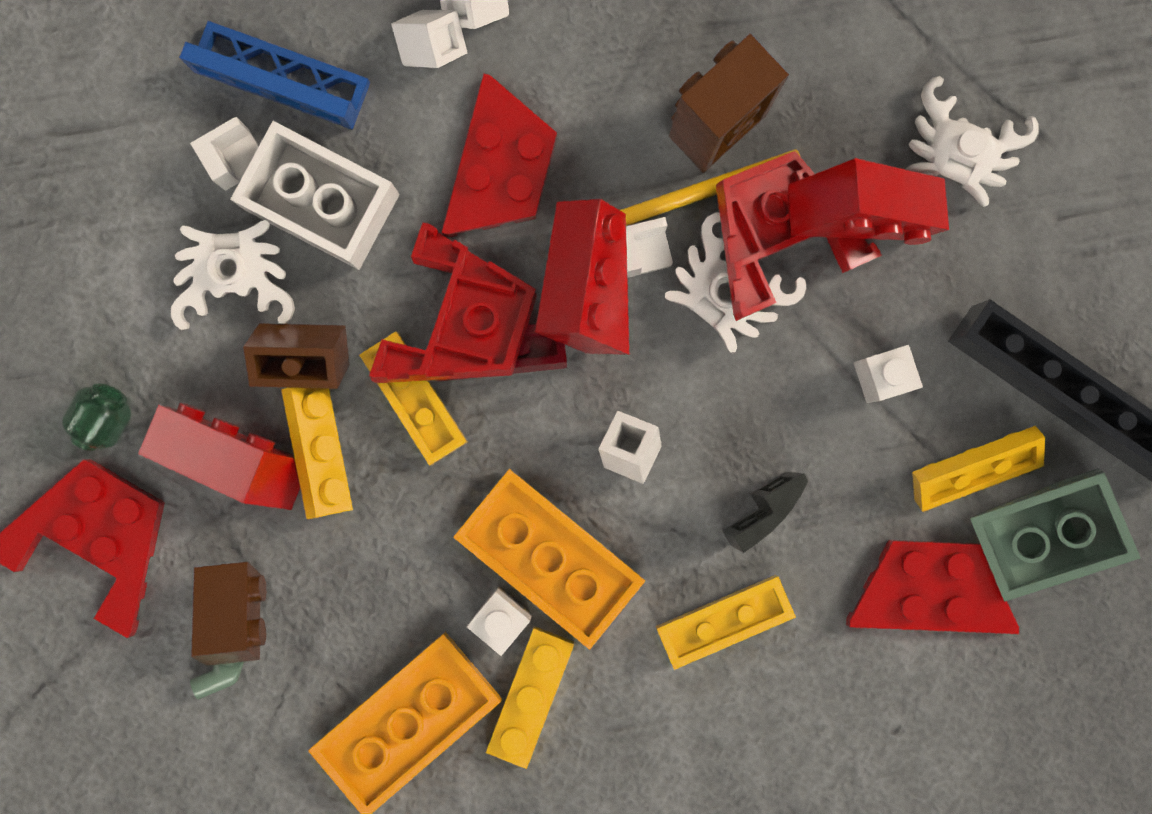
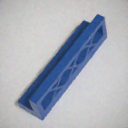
(275, 84)

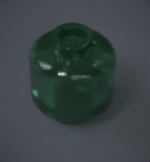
(96, 417)

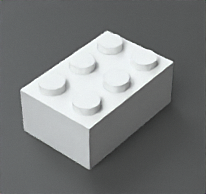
(315, 195)

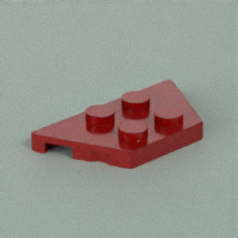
(500, 164)
(933, 590)

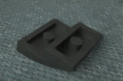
(774, 504)

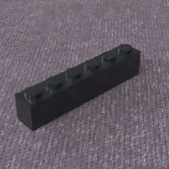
(1058, 383)

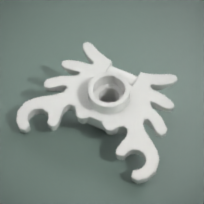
(963, 149)
(226, 266)
(710, 290)

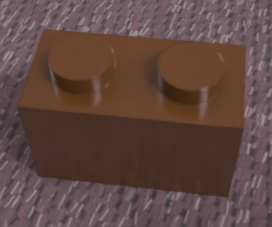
(297, 356)
(227, 613)

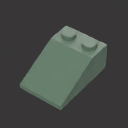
(1055, 535)

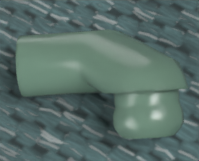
(217, 679)

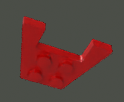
(758, 225)
(477, 323)
(101, 522)

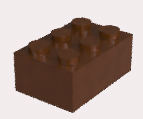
(726, 101)

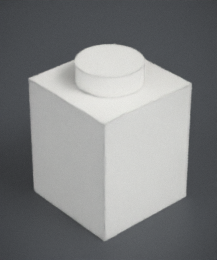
(888, 374)
(630, 447)
(500, 621)

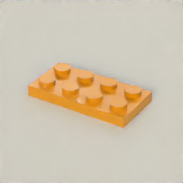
(549, 559)
(405, 725)

